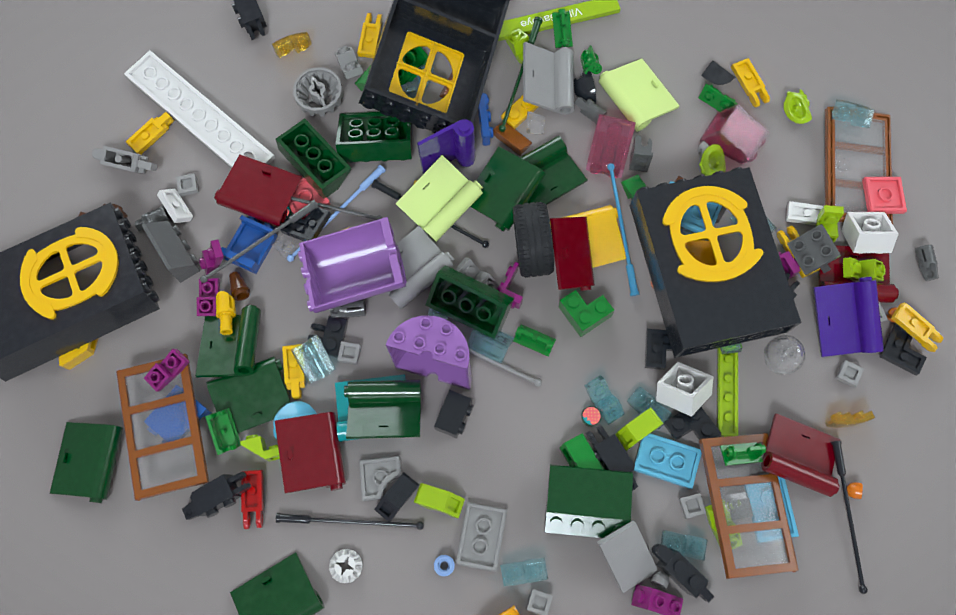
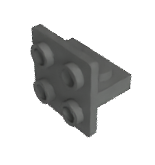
(814, 250)

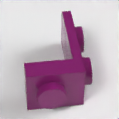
(789, 264)
(503, 287)
(656, 601)

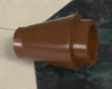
(238, 287)

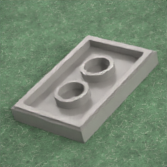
(481, 537)
(628, 556)

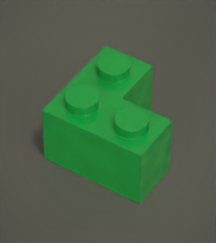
(584, 316)

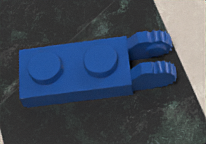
(484, 119)

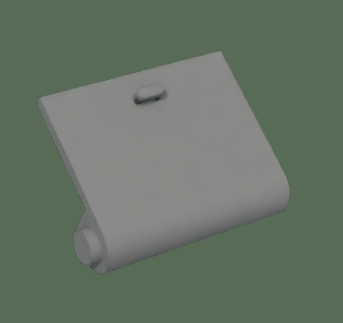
(548, 78)
(421, 263)

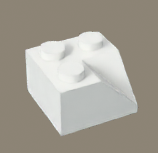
(869, 232)
(684, 388)

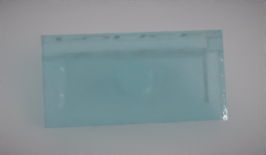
(489, 347)
(313, 360)

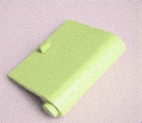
(637, 93)
(439, 198)

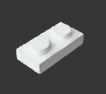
(174, 205)
(802, 213)

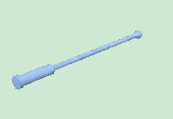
(362, 187)

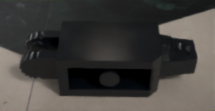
(250, 16)
(611, 453)
(215, 495)
(682, 572)

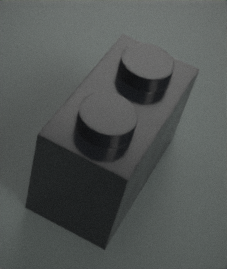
(453, 414)

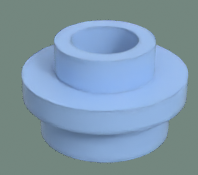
(439, 560)

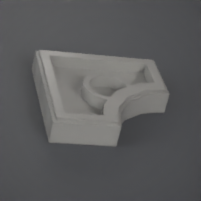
(376, 475)

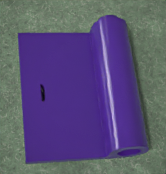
(452, 142)
(852, 317)

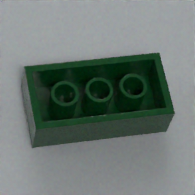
(469, 301)

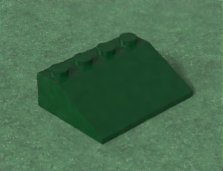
(373, 137)
(587, 501)

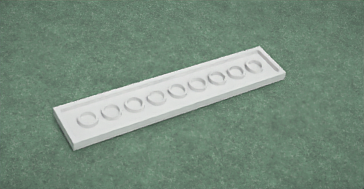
(195, 111)

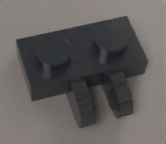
(333, 334)

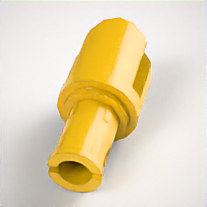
(225, 311)

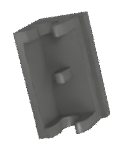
(640, 155)

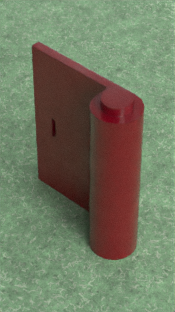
(258, 190)
(572, 253)
(886, 292)
(310, 452)
(801, 459)

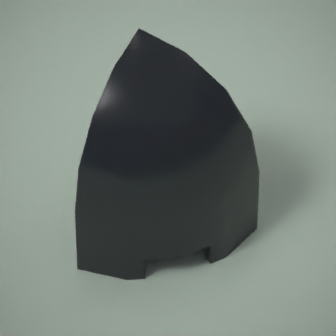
(717, 74)
(585, 87)

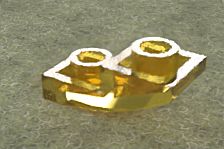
(297, 41)
(841, 420)

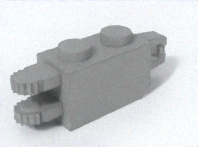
(123, 160)

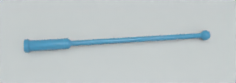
(629, 267)

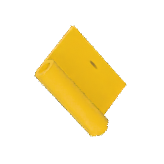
(604, 235)

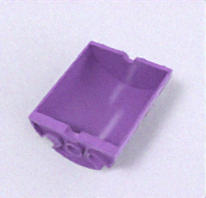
(351, 265)
(431, 347)

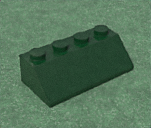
(313, 158)

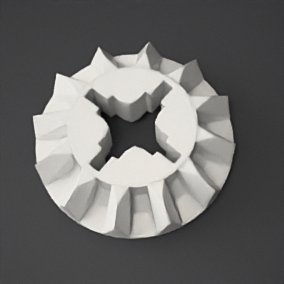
(354, 561)

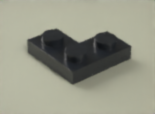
(308, 228)
(656, 346)
(898, 353)
(698, 423)

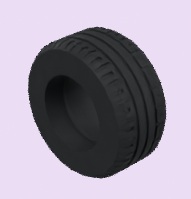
(533, 239)

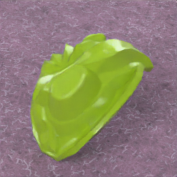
(797, 108)
(712, 160)

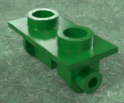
(562, 28)
(590, 61)
(715, 98)
(534, 340)
(742, 453)

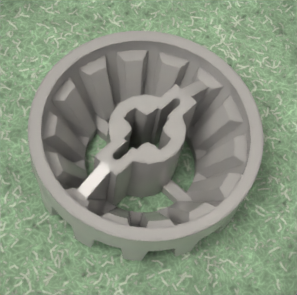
(314, 80)

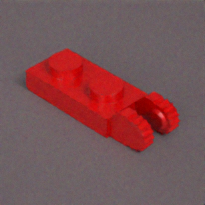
(253, 499)

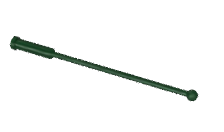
(537, 22)

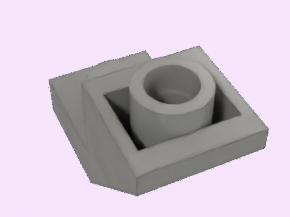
(348, 62)
(470, 269)

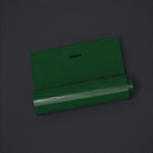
(560, 171)
(506, 183)
(232, 353)
(252, 397)
(383, 409)
(86, 460)
(279, 591)

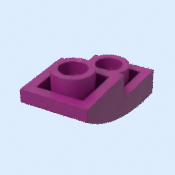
(211, 257)
(207, 297)
(164, 372)

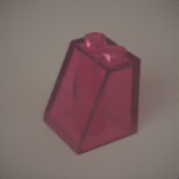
(736, 134)
(610, 145)

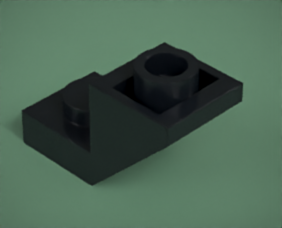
(396, 497)

